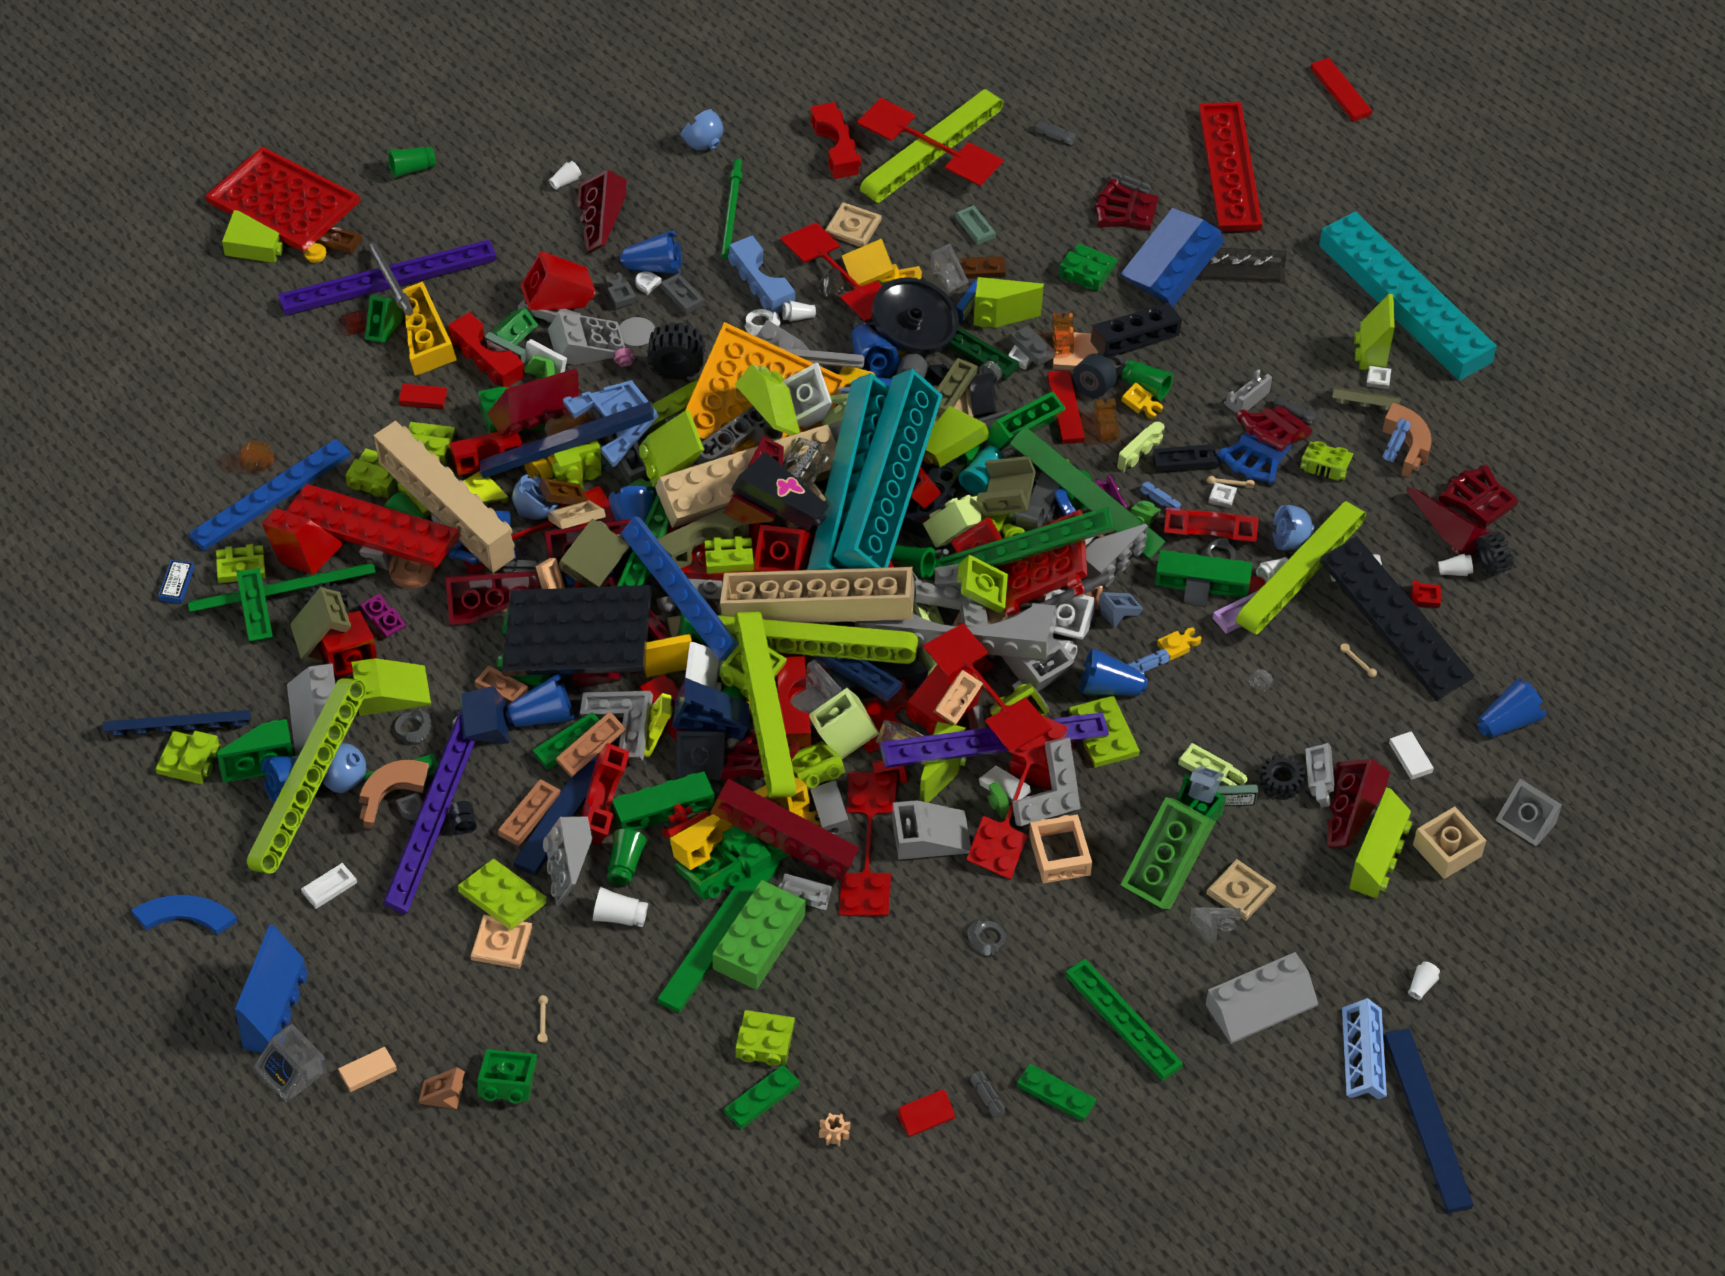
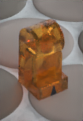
(1063, 333)
(1106, 419)
(565, 423)

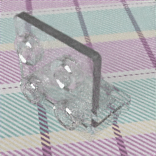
(819, 689)

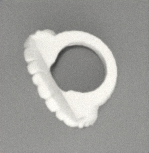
(754, 329)

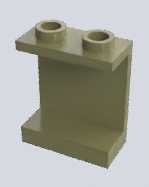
(1008, 486)
(593, 554)
(317, 617)

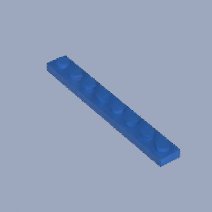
(269, 494)
(679, 588)

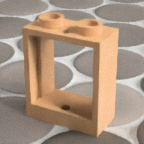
(964, 688)
(1063, 868)

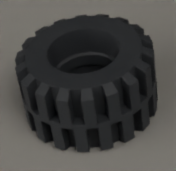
(676, 350)

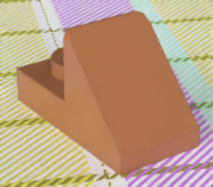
(443, 1089)

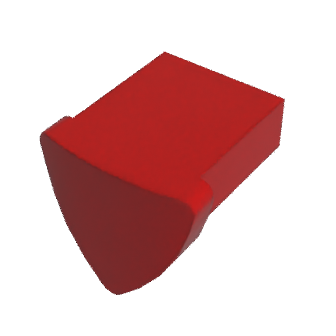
(1425, 594)
(878, 766)

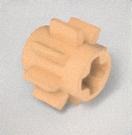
(834, 1129)

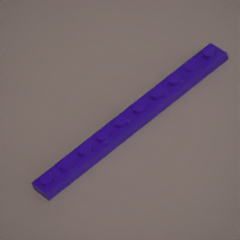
(374, 280)
(978, 742)
(429, 820)

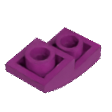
(383, 617)

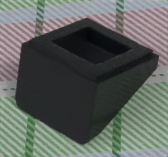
(937, 373)
(1196, 592)

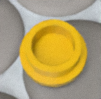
(315, 253)

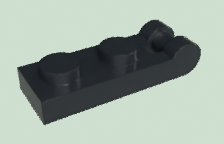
(1185, 458)

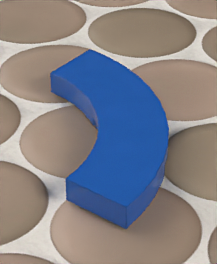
(184, 907)

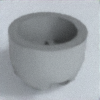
(666, 604)

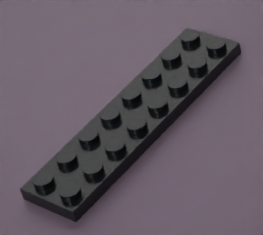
(1396, 618)

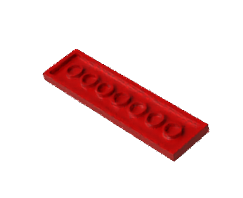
(1230, 167)
(375, 526)

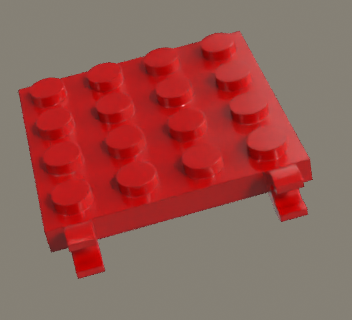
(1045, 572)

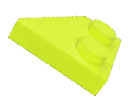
(485, 489)
(660, 714)

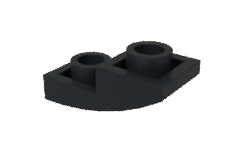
(982, 395)

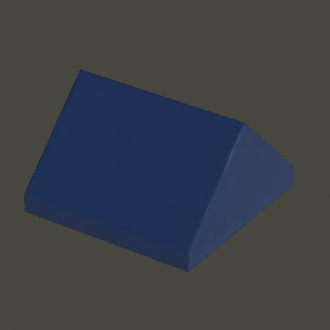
(484, 716)

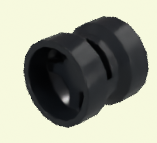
(462, 817)

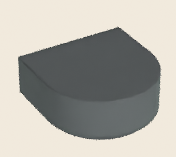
(409, 806)

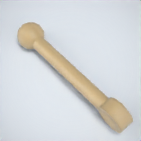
(1248, 484)
(1345, 648)
(542, 1037)

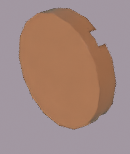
(409, 573)

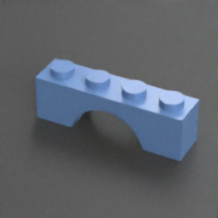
(748, 257)

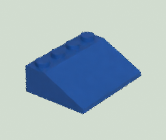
(1173, 256)
(270, 991)

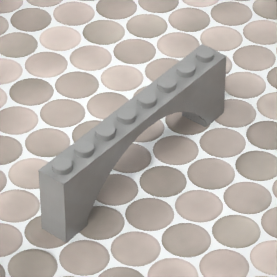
(1020, 636)

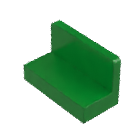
(515, 326)

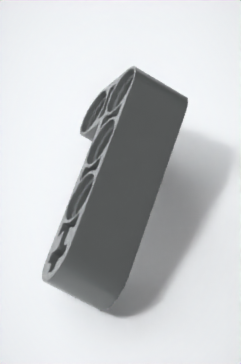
(733, 439)
(1041, 504)

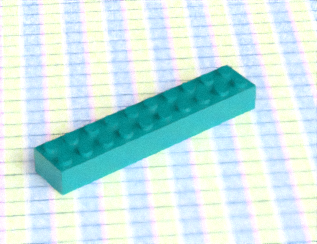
(1417, 302)
(854, 440)
(889, 473)

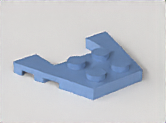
(607, 402)

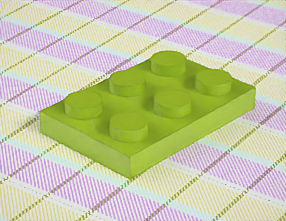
(1120, 741)
(502, 894)

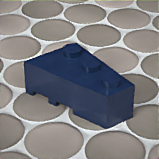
(709, 710)

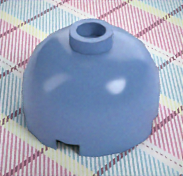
(704, 132)
(530, 500)
(1292, 524)
(346, 769)

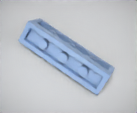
(1372, 1051)

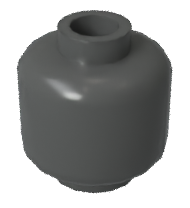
(912, 361)

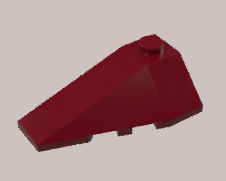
(601, 203)
(744, 509)
(1450, 524)
(560, 540)
(481, 595)
(1356, 793)

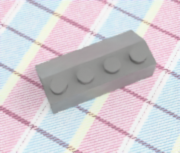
(307, 698)
(1262, 997)

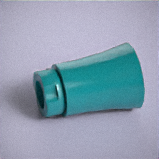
(976, 476)

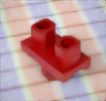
(684, 821)

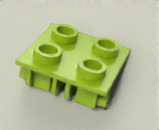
(1323, 455)

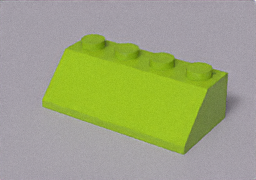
(1381, 845)

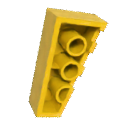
(426, 334)

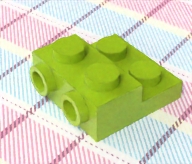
(435, 438)
(578, 463)
(370, 476)
(983, 583)
(732, 670)
(189, 756)
(817, 764)
(764, 1038)

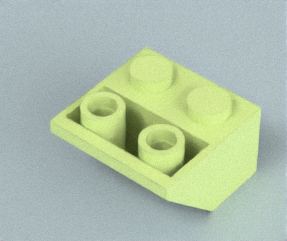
(953, 520)
(844, 723)

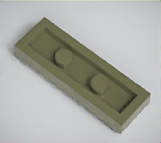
(955, 383)
(1365, 399)

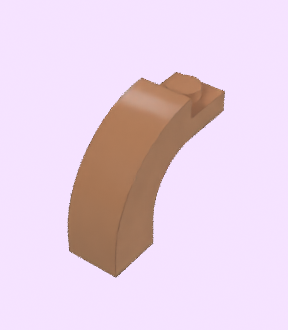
(1417, 438)
(390, 777)

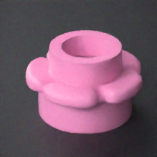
(624, 357)

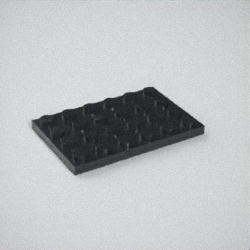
(577, 630)

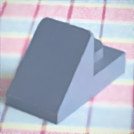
(1117, 605)
(1205, 784)

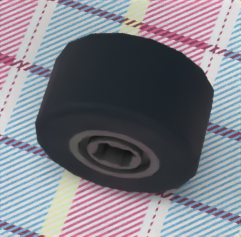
(1094, 375)

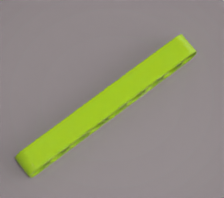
(922, 154)
(1299, 568)
(836, 641)
(764, 705)
(315, 761)

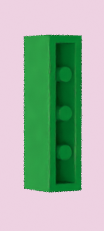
(1033, 416)
(1226, 575)
(656, 803)

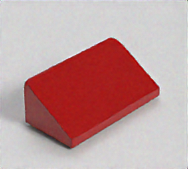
(926, 1113)

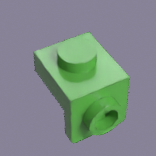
(540, 367)
(1145, 512)
(999, 800)

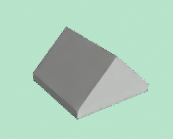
(1529, 813)

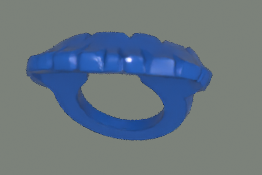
(1063, 501)

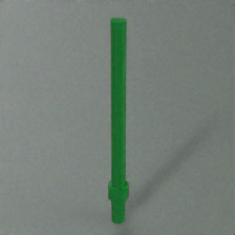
(735, 179)

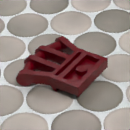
(1139, 211)
(1279, 421)
(1485, 507)
(749, 764)

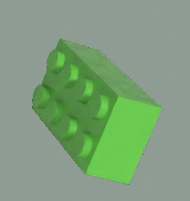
(1167, 853)
(758, 934)

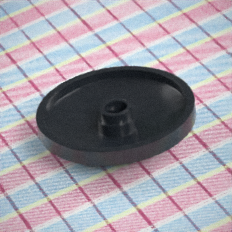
(914, 315)

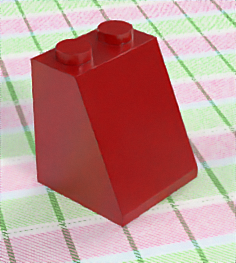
(557, 284)
(299, 541)
(782, 549)
(350, 646)
(928, 696)

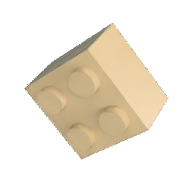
(1449, 842)

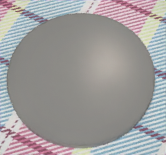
(636, 331)

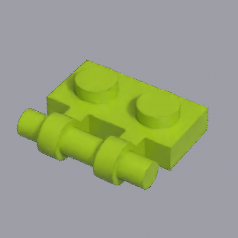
(245, 559)
(729, 560)

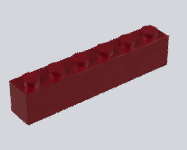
(784, 830)

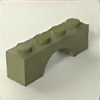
(682, 541)

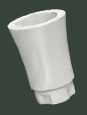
(619, 909)

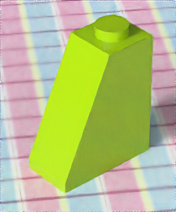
(251, 239)
(953, 436)

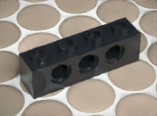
(1136, 330)
(947, 482)

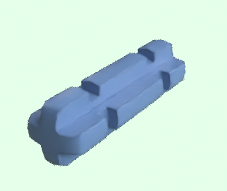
(1396, 440)
(1158, 496)
(1151, 660)

